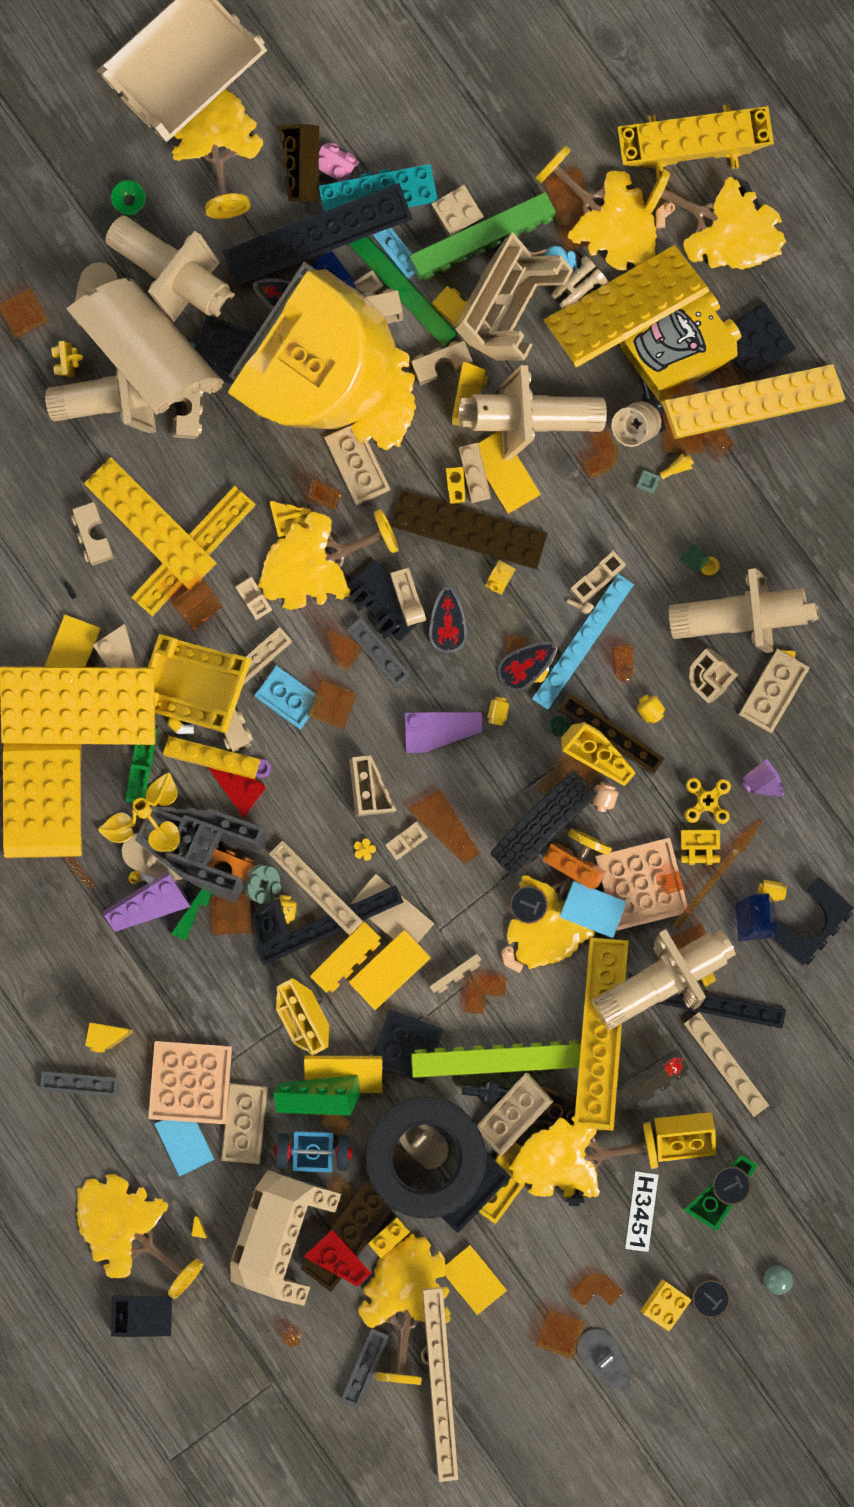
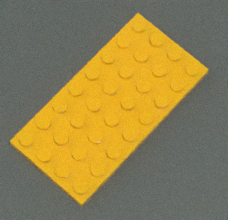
(625, 305)
(77, 705)

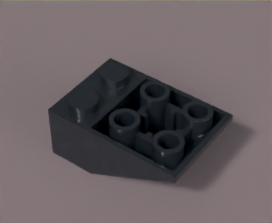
(141, 1316)

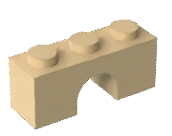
(425, 366)
(189, 425)
(96, 550)
(597, 578)

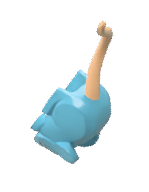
(557, 250)

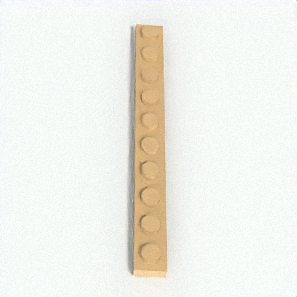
(440, 1384)

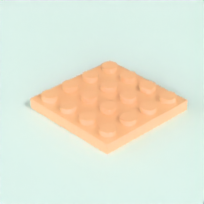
(635, 878)
(190, 1082)

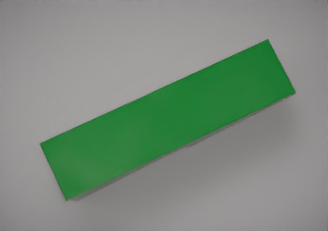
(140, 770)
(184, 926)

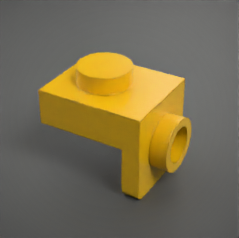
(500, 577)

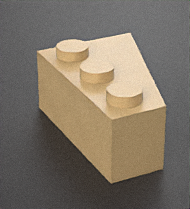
(117, 649)
(368, 788)

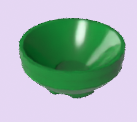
(125, 189)

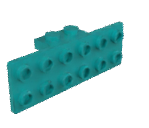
(415, 182)

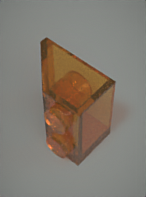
(344, 650)

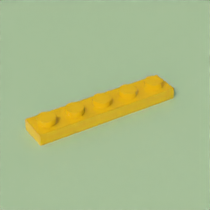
(211, 757)

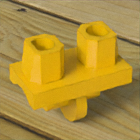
(68, 357)

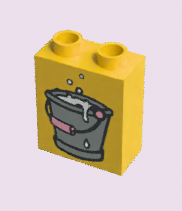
(682, 347)

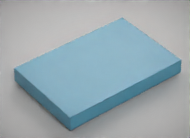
(286, 697)
(592, 909)
(184, 1144)

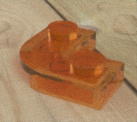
(606, 457)
(479, 988)
(594, 1284)

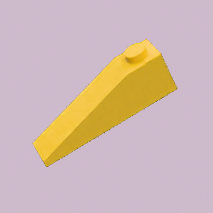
(596, 751)

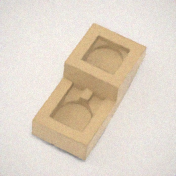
(253, 598)
(407, 840)

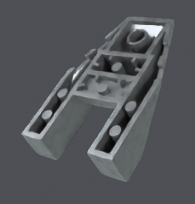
(199, 837)

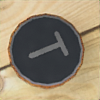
(529, 904)
(731, 1185)
(710, 1299)

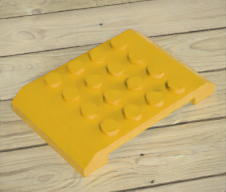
(197, 682)
(41, 800)

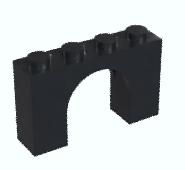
(835, 910)

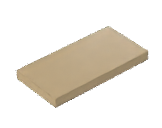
(357, 465)
(774, 691)
(398, 918)
(514, 1114)
(244, 1123)

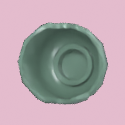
(778, 1280)

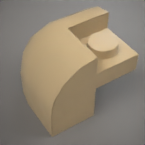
(711, 675)

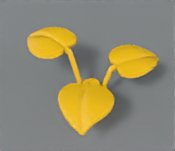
(164, 837)

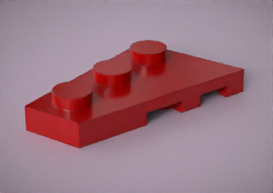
(240, 789)
(339, 1259)

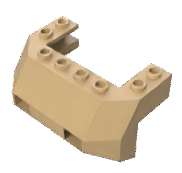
(502, 298)
(272, 1232)

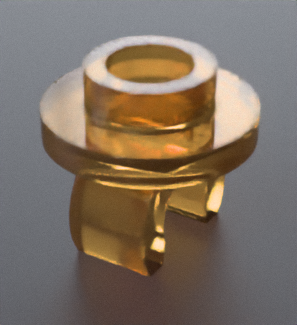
(290, 1339)

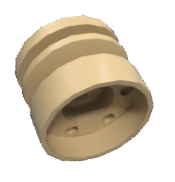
(636, 423)

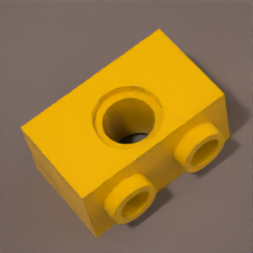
(389, 1237)

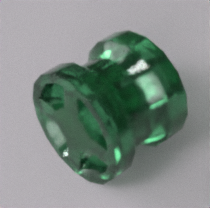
(557, 722)

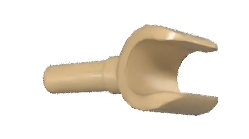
(587, 608)

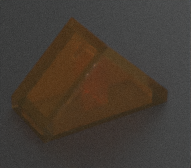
(323, 495)

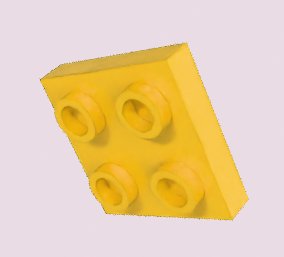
(665, 1305)

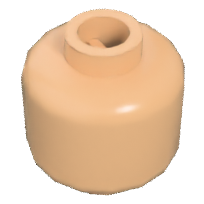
(605, 796)

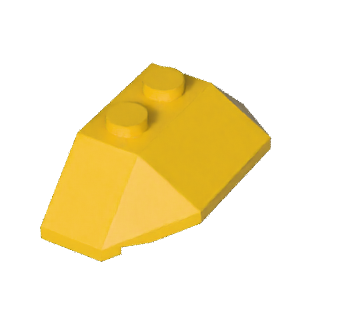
(302, 1016)

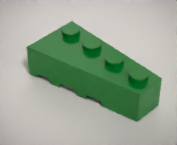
(318, 1096)
(707, 1206)

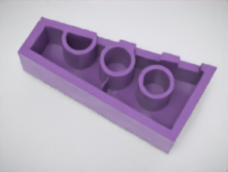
(149, 902)

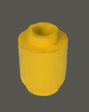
(498, 711)
(774, 888)

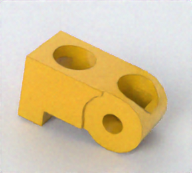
(455, 484)

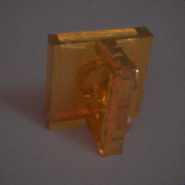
(197, 604)

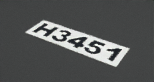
(641, 1211)

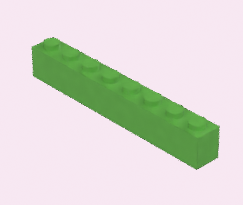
(482, 236)

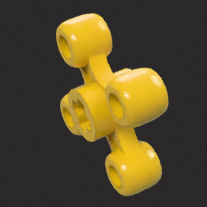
(702, 794)

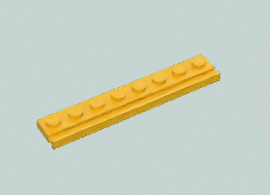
(208, 536)

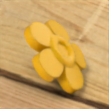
(363, 850)

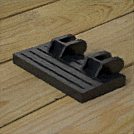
(380, 589)
(493, 1180)

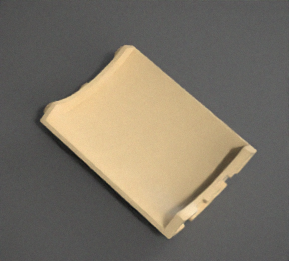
(181, 63)
(144, 344)

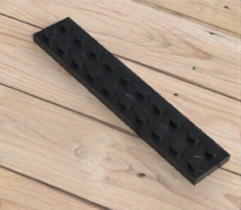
(317, 235)

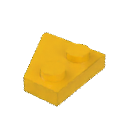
(286, 515)

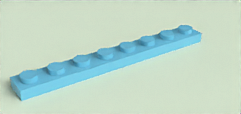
(582, 642)

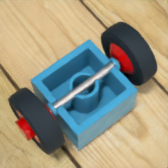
(313, 1151)

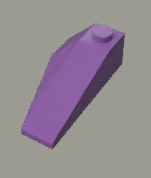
(436, 729)
(763, 781)

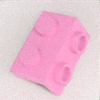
(336, 162)

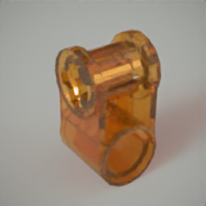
(623, 659)

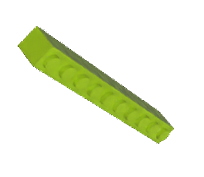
(495, 1059)

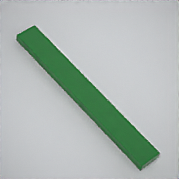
(408, 293)

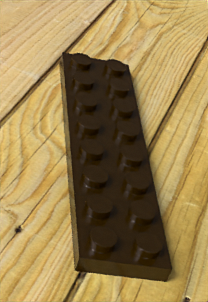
(469, 529)
(363, 1218)

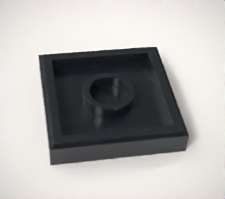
(270, 924)

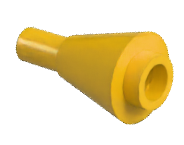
(681, 464)

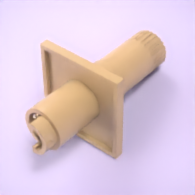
(180, 274)
(98, 397)
(522, 414)
(753, 612)
(672, 974)

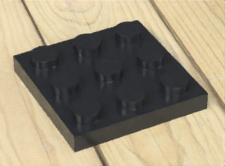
(761, 341)
(223, 345)
(401, 1038)

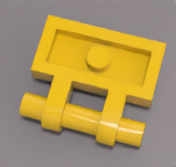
(700, 840)

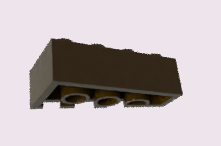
(301, 161)
(562, 1107)

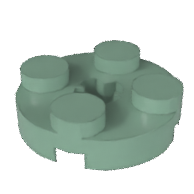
(269, 890)

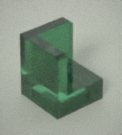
(694, 559)

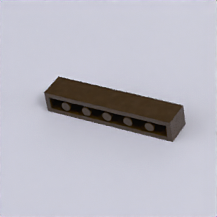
(620, 739)

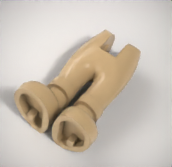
(578, 292)

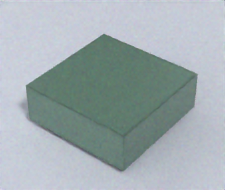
(648, 482)

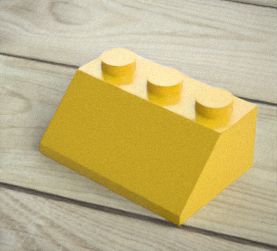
(470, 383)
(105, 1036)
(685, 1136)

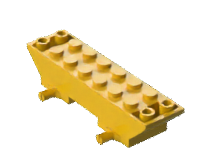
(695, 137)

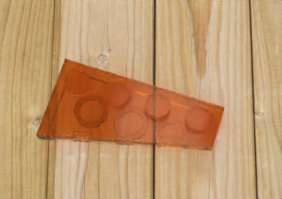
(442, 821)

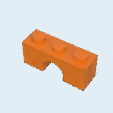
(239, 867)
(579, 870)

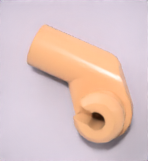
(662, 212)
(509, 959)

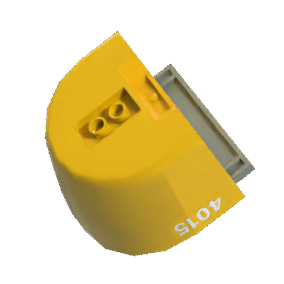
(317, 356)

